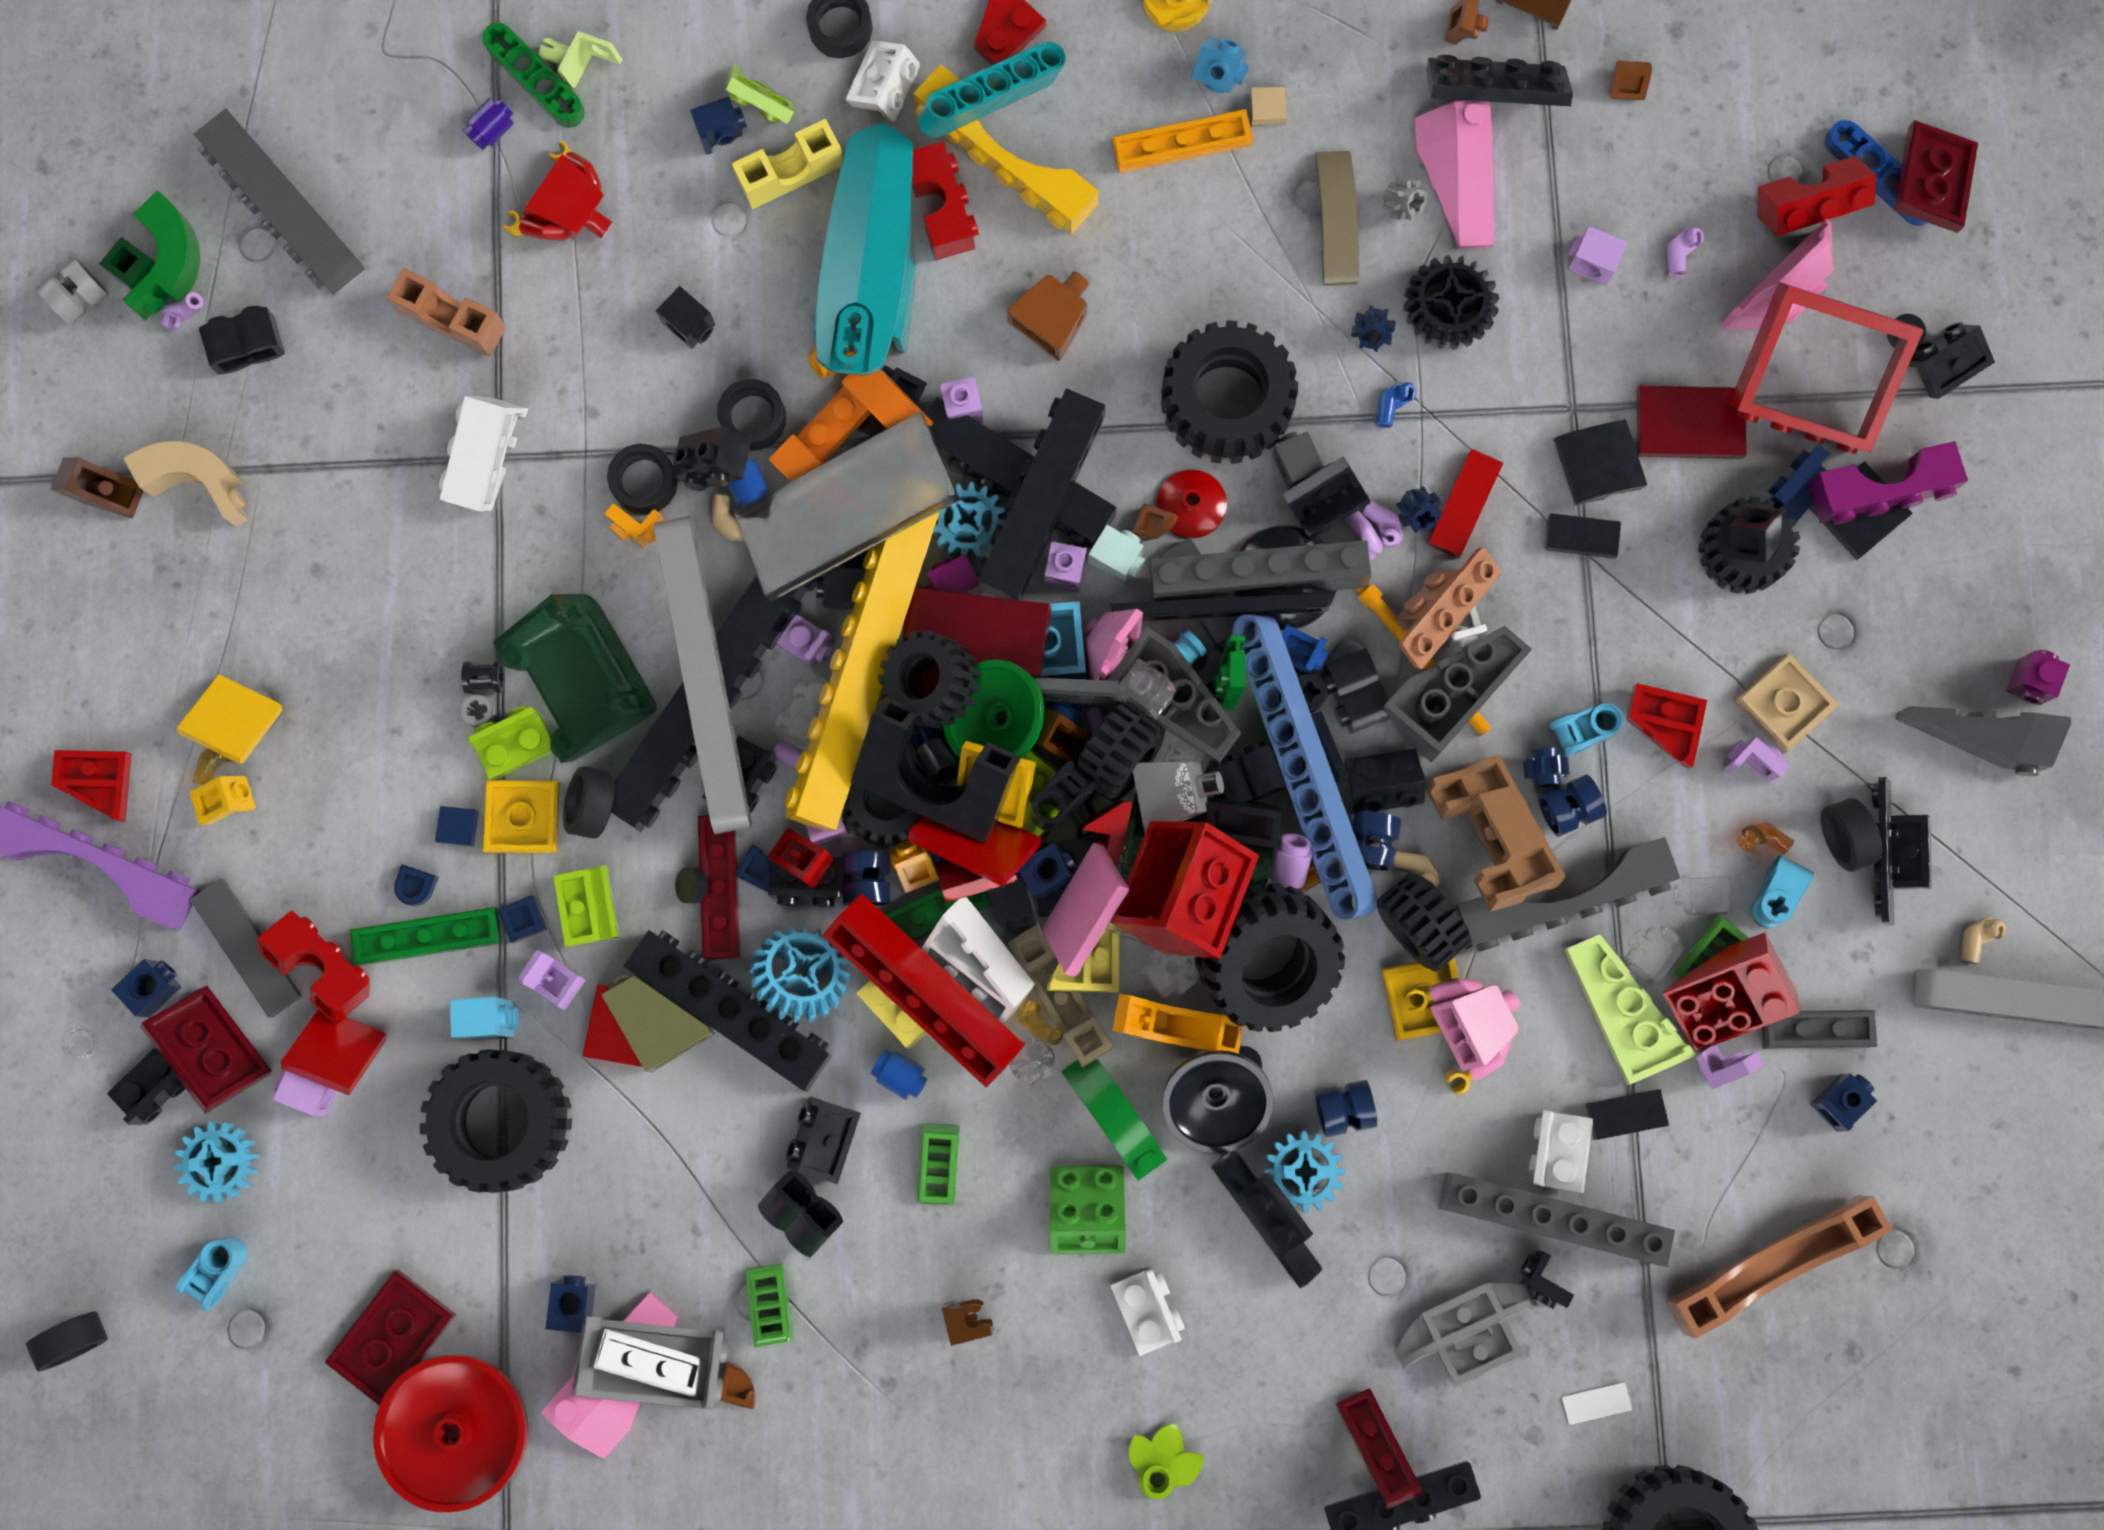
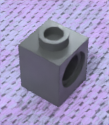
(1296, 458)

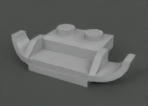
(1469, 1331)

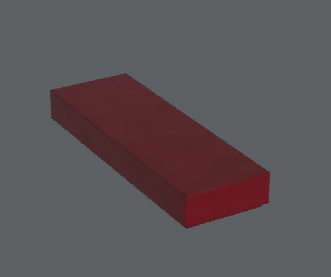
(1379, 1448)

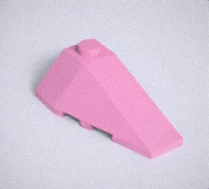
(1458, 157)
(1109, 641)
(603, 1422)

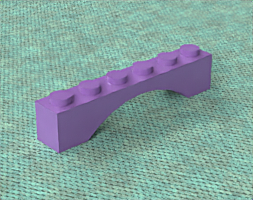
(147, 891)

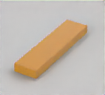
(1182, 141)

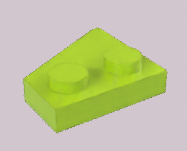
(744, 91)

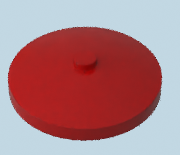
(450, 1433)

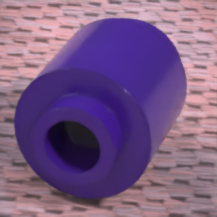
(489, 123)

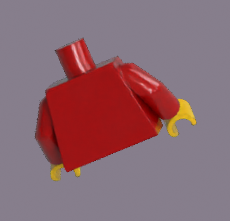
(563, 201)

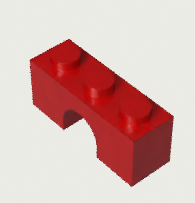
(1793, 206)
(949, 228)
(295, 943)

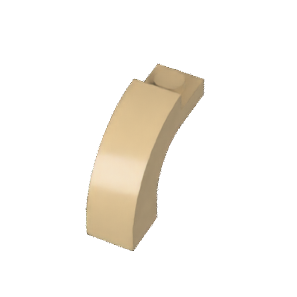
(176, 462)

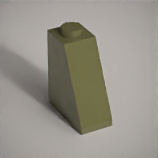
(653, 1022)

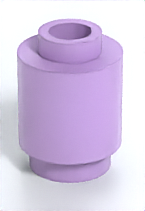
(1291, 861)

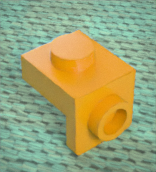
(625, 526)
(913, 865)

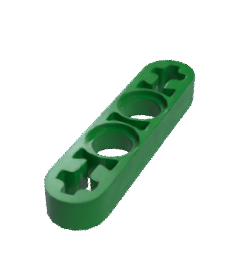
(533, 75)

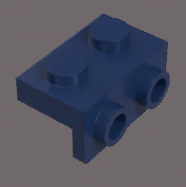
(1794, 492)

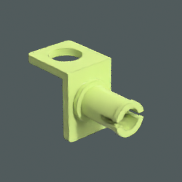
(576, 57)

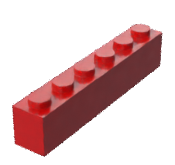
(923, 990)

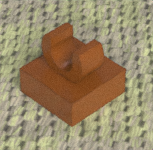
(1465, 22)
(1630, 80)

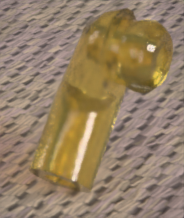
(207, 765)
(1038, 1029)

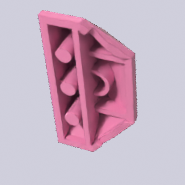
(1803, 268)

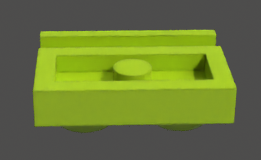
(586, 906)

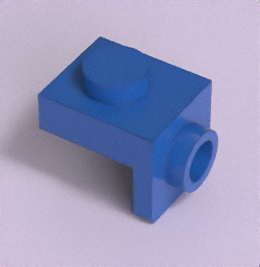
(1304, 650)

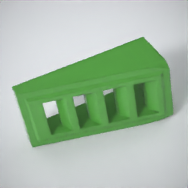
(1700, 946)
(938, 1131)
(757, 1323)

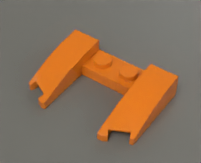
(840, 418)

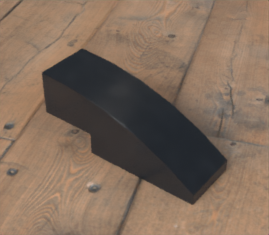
(1243, 821)

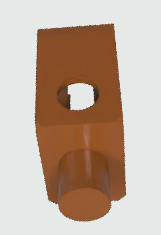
(1051, 313)

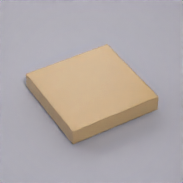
(1786, 702)

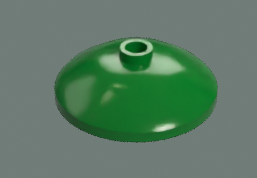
(1002, 691)

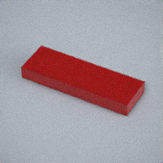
(1465, 503)

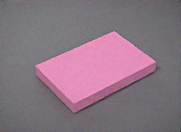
(1085, 909)

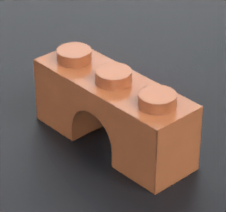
(461, 321)

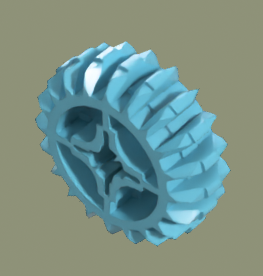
(789, 949)

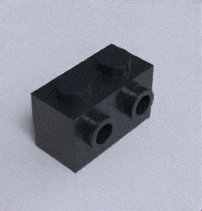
(711, 458)

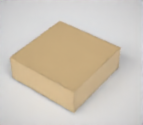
(1268, 105)

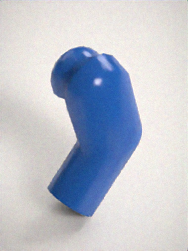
(1391, 400)

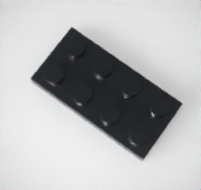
(1499, 81)

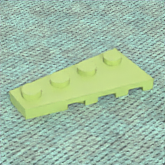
(1631, 1024)

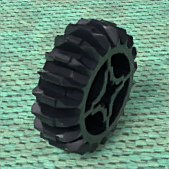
(1478, 296)

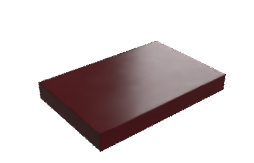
(1936, 176)
(1689, 423)
(205, 1049)
(390, 1336)

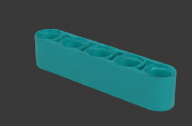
(991, 89)

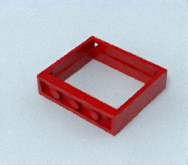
(1764, 346)

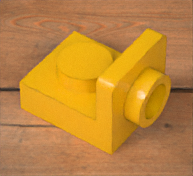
(221, 798)

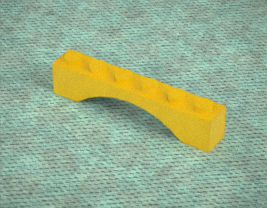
(1057, 192)

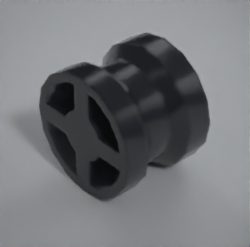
(1313, 700)

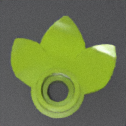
(1165, 1456)

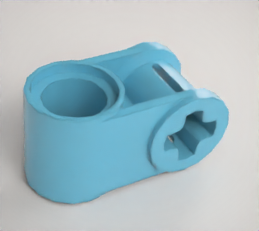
(1580, 731)
(1783, 887)
(208, 1276)

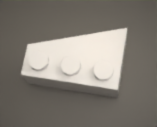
(479, 451)
(978, 960)

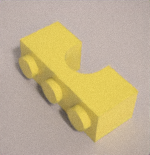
(809, 158)

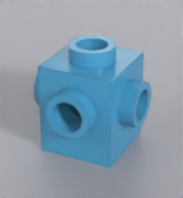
(1220, 65)

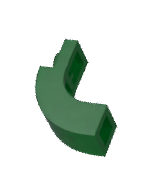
(176, 257)
(1115, 1117)

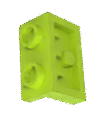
(511, 742)

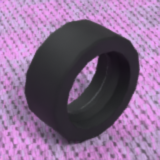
(844, 46)
(753, 387)
(626, 458)
(588, 802)
(1851, 834)
(66, 1341)

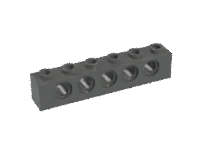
(1557, 1219)

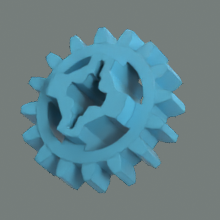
(979, 512)
(1304, 1153)
(218, 1178)

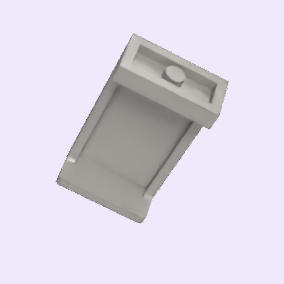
(695, 1342)

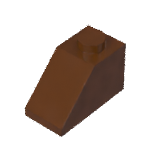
(97, 487)

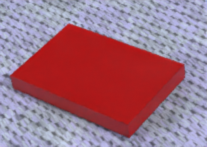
(995, 860)

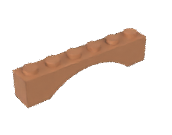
(1743, 1282)

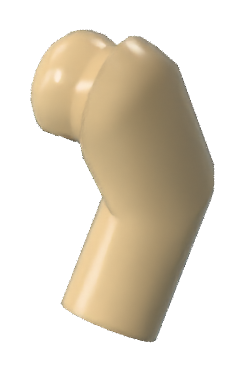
(722, 520)
(1417, 864)
(1978, 935)

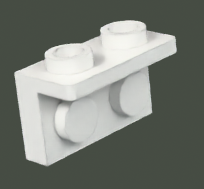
(884, 79)
(1561, 1151)
(1146, 1310)

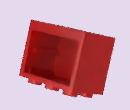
(1185, 888)

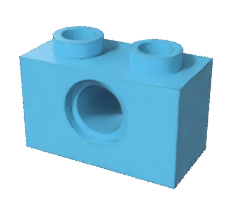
(483, 1018)

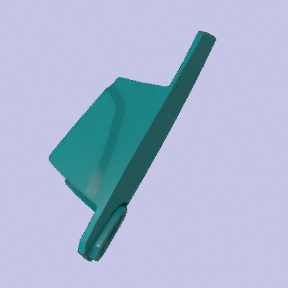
(867, 255)

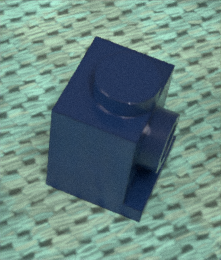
(718, 123)
(1833, 1105)

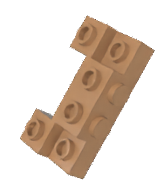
(1505, 827)

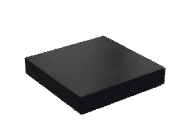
(1864, 531)

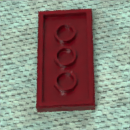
(984, 625)

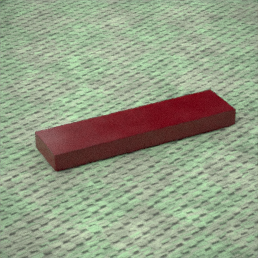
(721, 902)

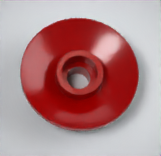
(1198, 519)

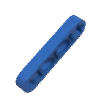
(1886, 164)

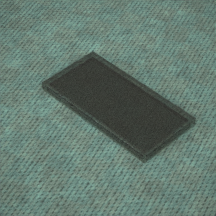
(846, 506)

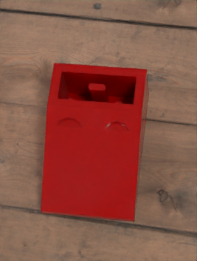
(1733, 994)

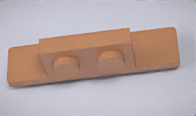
(1443, 605)

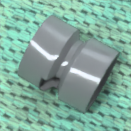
(63, 301)

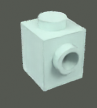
(1117, 554)

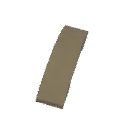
(1338, 217)
(1066, 1008)

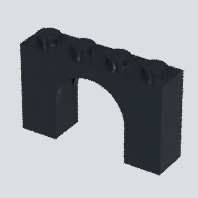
(888, 771)

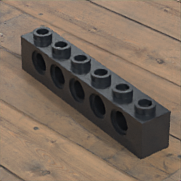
(648, 963)

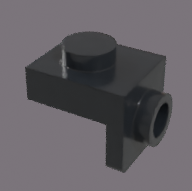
(1546, 1291)

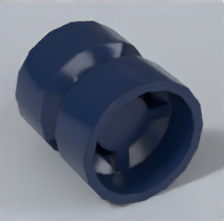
(1585, 804)
(1376, 828)
(875, 888)
(1346, 1108)

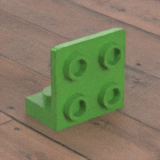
(1087, 1210)

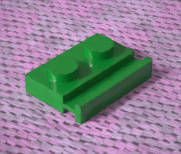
(1231, 678)

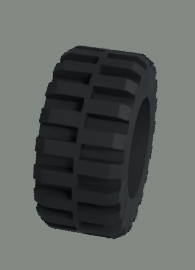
(1241, 350)
(1299, 985)
(447, 1121)
(1675, 1488)

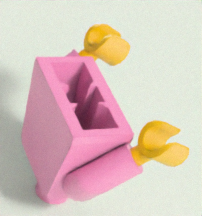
(1474, 1023)

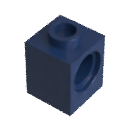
(1033, 870)
(132, 992)
(557, 1316)

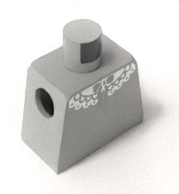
(1174, 790)

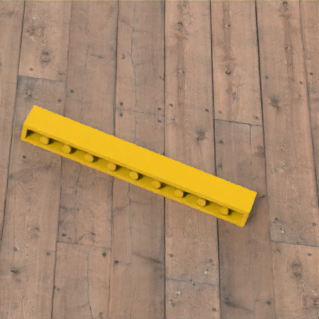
(854, 686)

